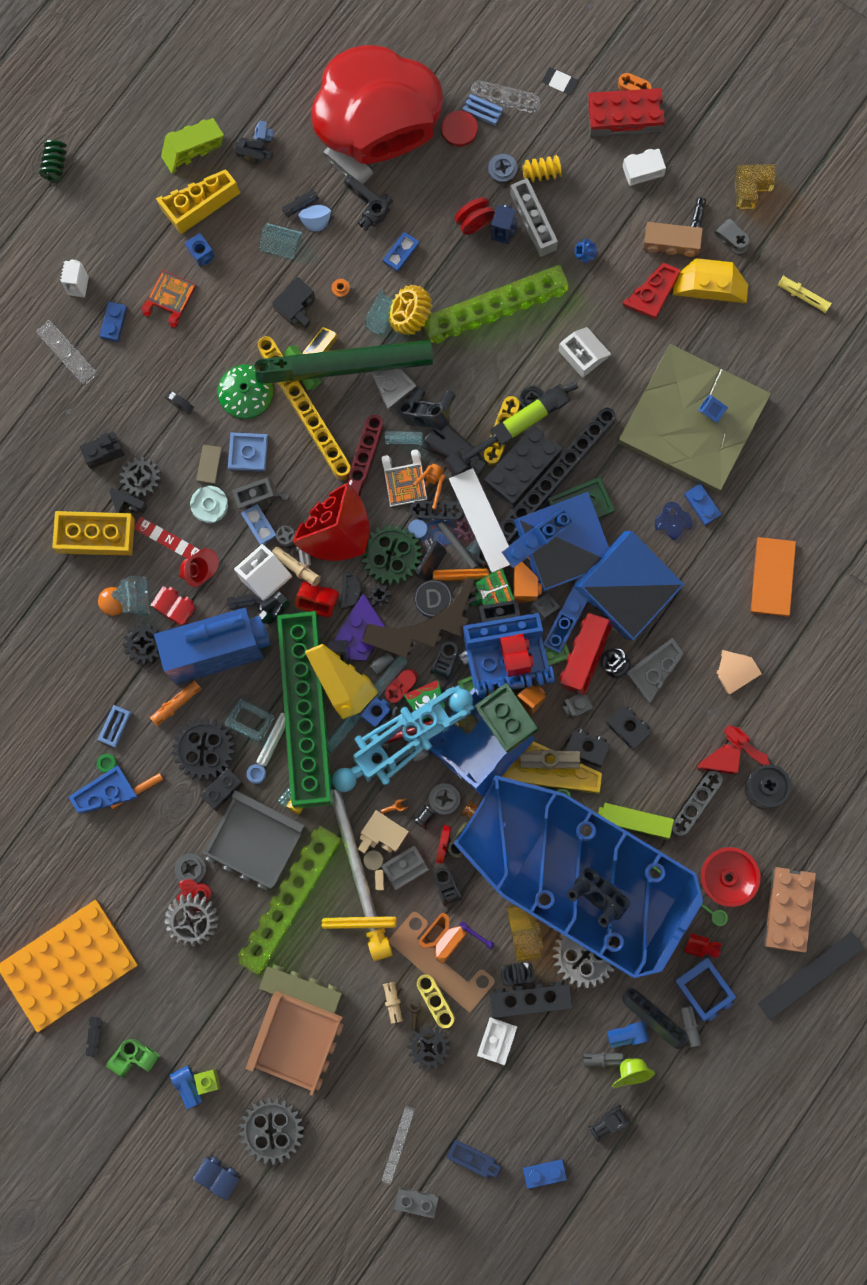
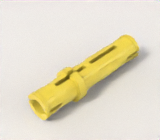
(804, 294)

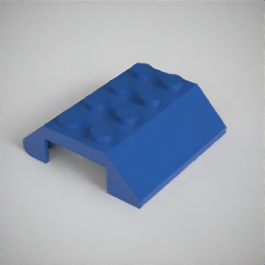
(486, 658)

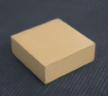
(379, 880)

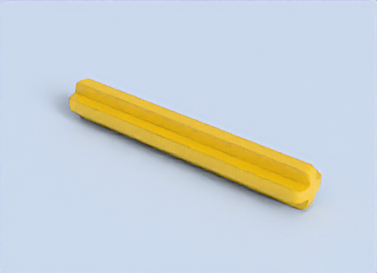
(359, 922)

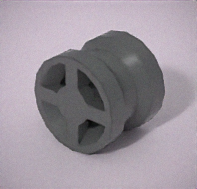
(284, 533)

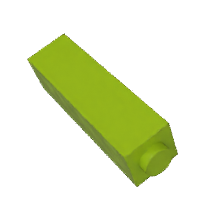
(637, 821)

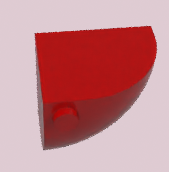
(336, 527)

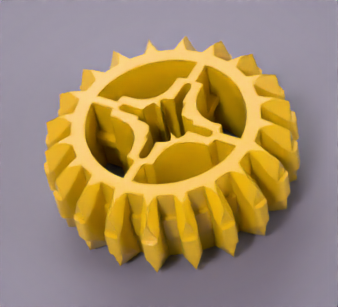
(410, 310)

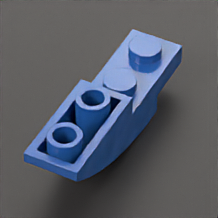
(538, 536)
(566, 620)

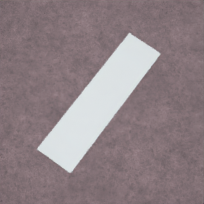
(481, 518)

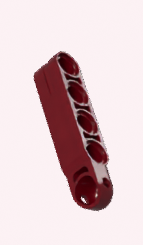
(365, 451)

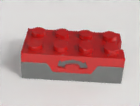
(625, 112)

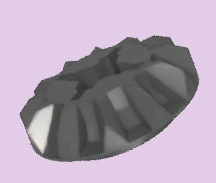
(439, 791)
(192, 859)

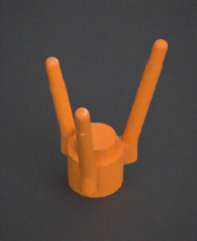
(434, 474)

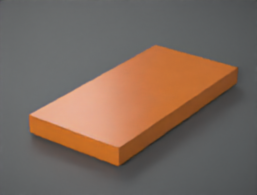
(773, 577)

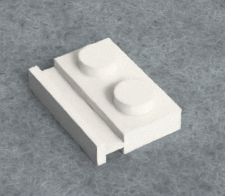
(497, 1041)

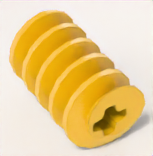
(542, 168)

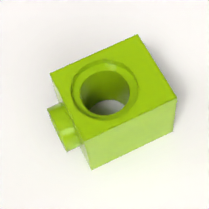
(207, 1081)

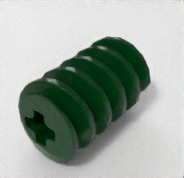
(52, 160)

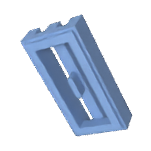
(486, 104)
(115, 725)

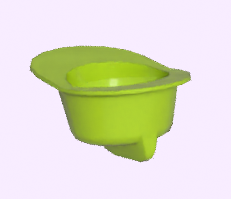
(633, 1072)

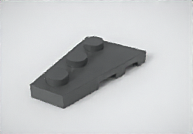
(654, 669)

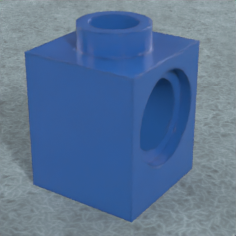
(197, 243)
(712, 408)
(372, 720)

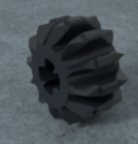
(517, 974)

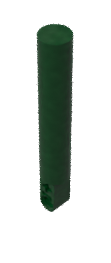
(344, 362)

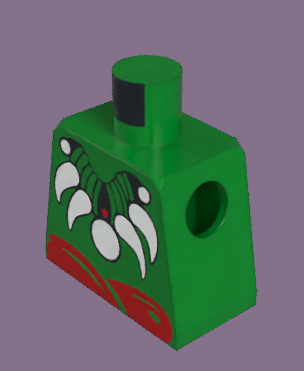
(422, 695)

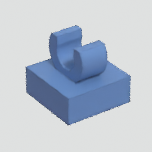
(263, 133)

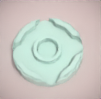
(209, 504)

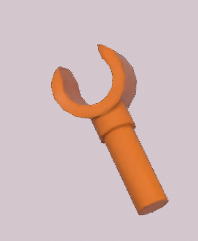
(397, 806)

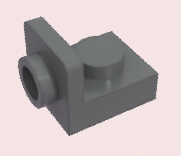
(544, 606)
(576, 705)

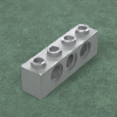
(533, 217)

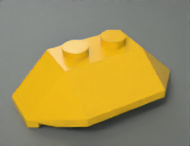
(711, 281)

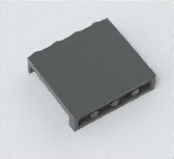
(254, 841)

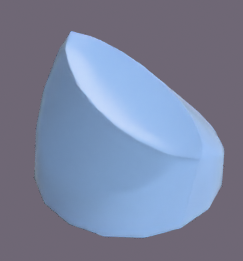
(315, 217)

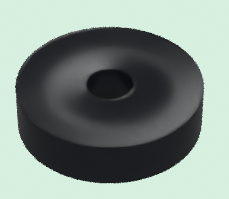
(179, 402)

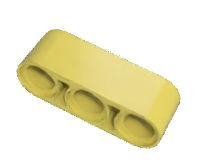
(444, 1006)

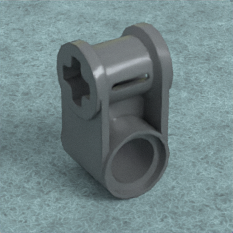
(730, 235)

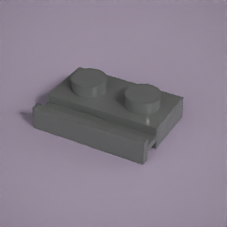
(405, 867)

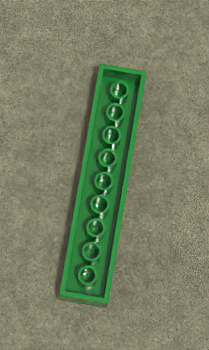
(304, 712)

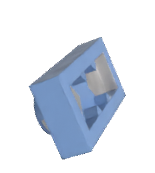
(259, 524)

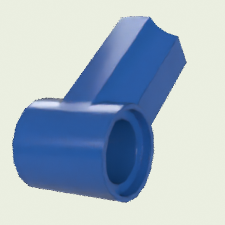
(632, 1034)
(184, 1082)

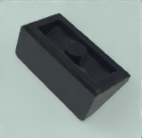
(431, 561)

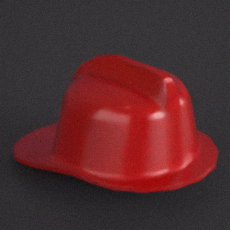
(199, 567)

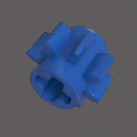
(586, 250)

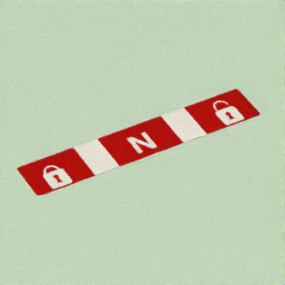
(165, 538)

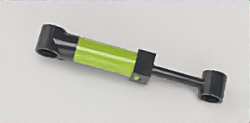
(506, 430)

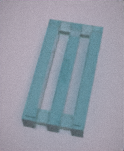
(393, 437)

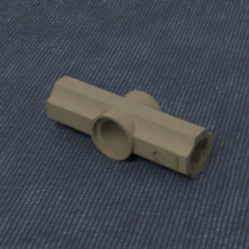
(563, 760)

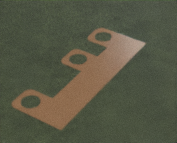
(463, 992)

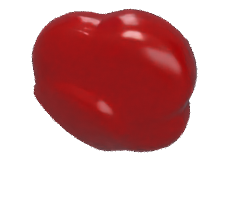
(376, 104)

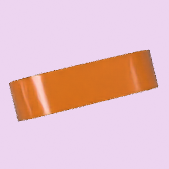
(635, 82)

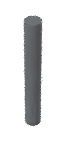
(458, 546)

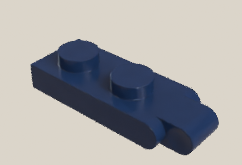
(473, 1159)

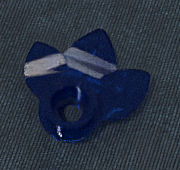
(673, 523)

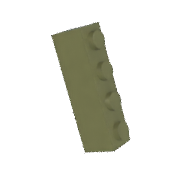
(301, 989)

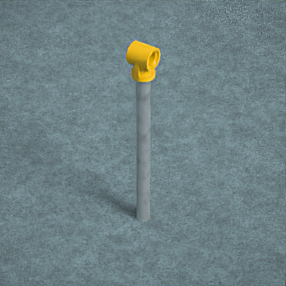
(378, 944)

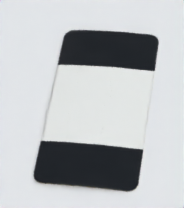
(559, 81)

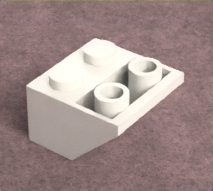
(583, 351)
(262, 572)

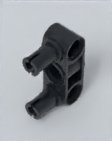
(426, 413)
(600, 894)

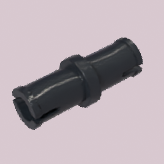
(300, 203)

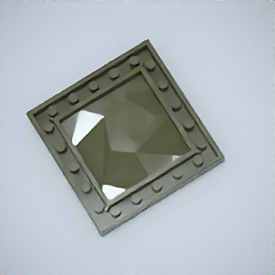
(681, 438)

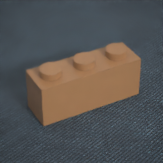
(672, 239)

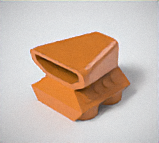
(442, 938)

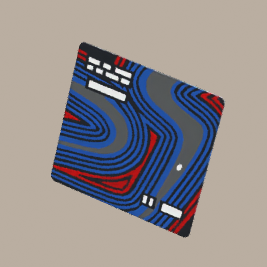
(435, 533)

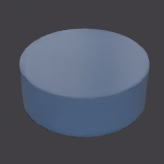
(419, 528)
(256, 774)

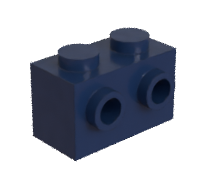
(503, 224)

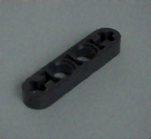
(637, 1003)

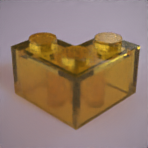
(750, 180)
(524, 934)

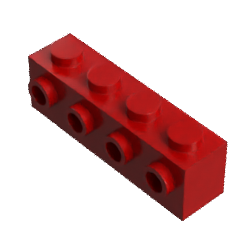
(586, 653)

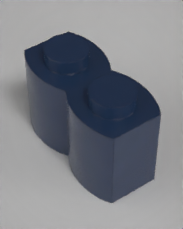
(216, 1177)

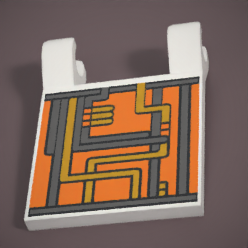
(401, 481)

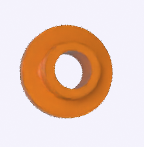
(340, 293)

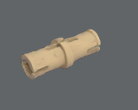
(392, 1002)

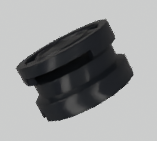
(529, 395)
(615, 662)

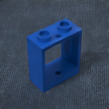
(693, 972)

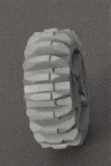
(195, 934)

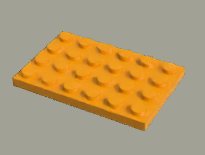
(67, 965)

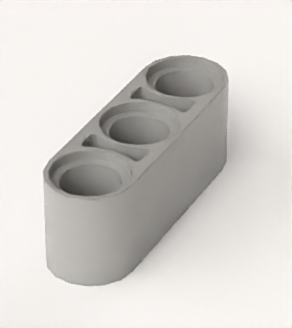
(348, 165)

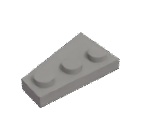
(393, 386)

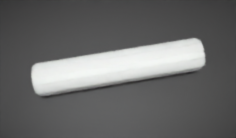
(272, 741)

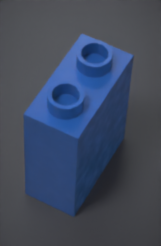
(218, 653)

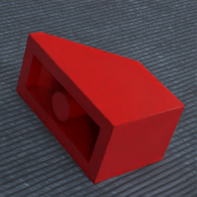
(722, 760)

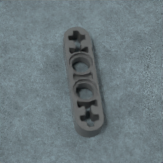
(695, 802)

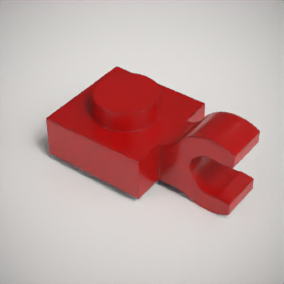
(700, 946)

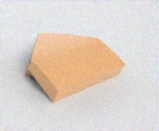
(736, 670)

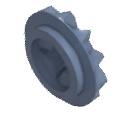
(508, 162)

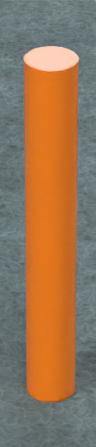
(145, 785)

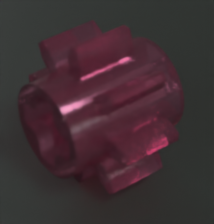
(461, 532)

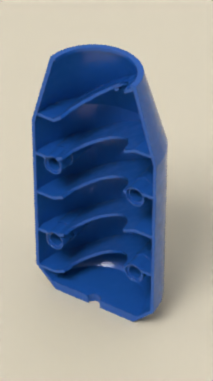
(533, 845)

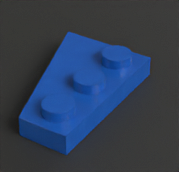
(103, 792)

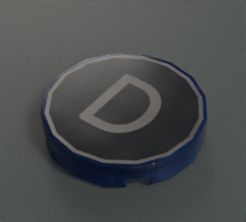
(432, 597)

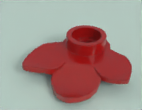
(190, 886)

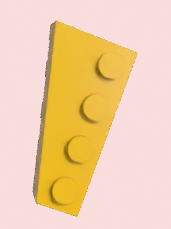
(198, 200)

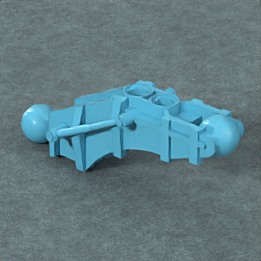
(459, 701)

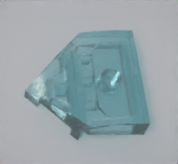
(133, 595)

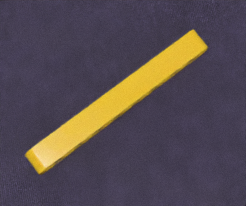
(309, 415)

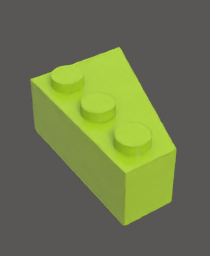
(190, 142)

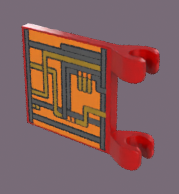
(171, 295)

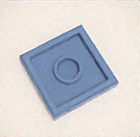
(248, 452)

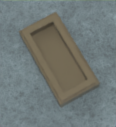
(209, 464)

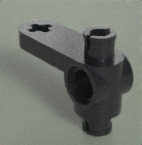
(373, 201)

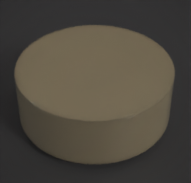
(373, 860)

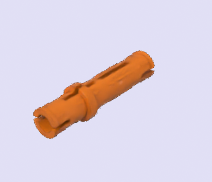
(171, 706)

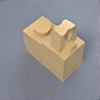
(382, 830)

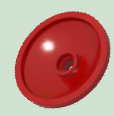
(744, 875)

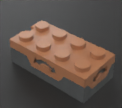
(789, 910)

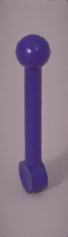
(489, 944)

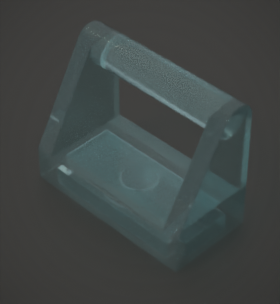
(256, 736)

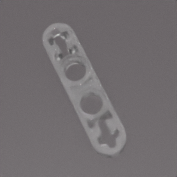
(506, 93)
(398, 1145)

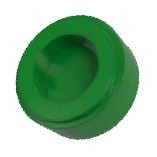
(106, 762)

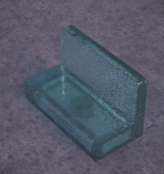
(279, 240)
(378, 314)

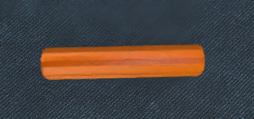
(460, 574)

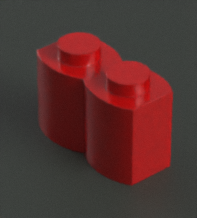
(317, 599)
(173, 606)
(515, 655)

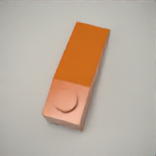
(532, 698)

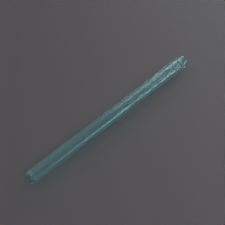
(350, 721)

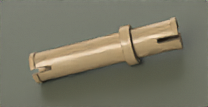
(301, 570)

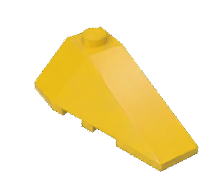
(344, 686)

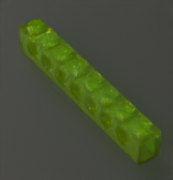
(552, 276)
(258, 963)

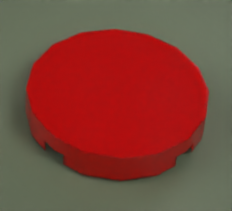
(459, 128)
(442, 850)

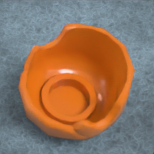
(108, 604)

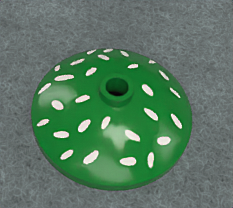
(247, 402)

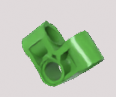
(123, 1060)

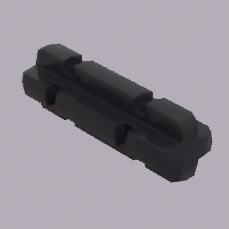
(698, 212)
(243, 600)
(93, 1036)

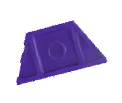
(354, 629)

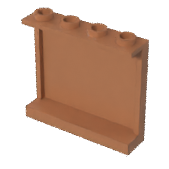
(295, 1041)

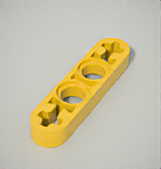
(504, 408)

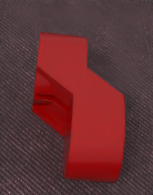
(395, 692)

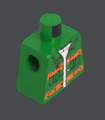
(491, 590)

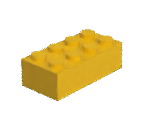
(93, 533)

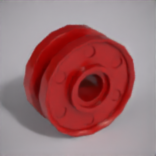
(474, 216)

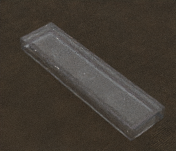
(66, 352)

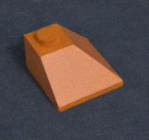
(525, 584)

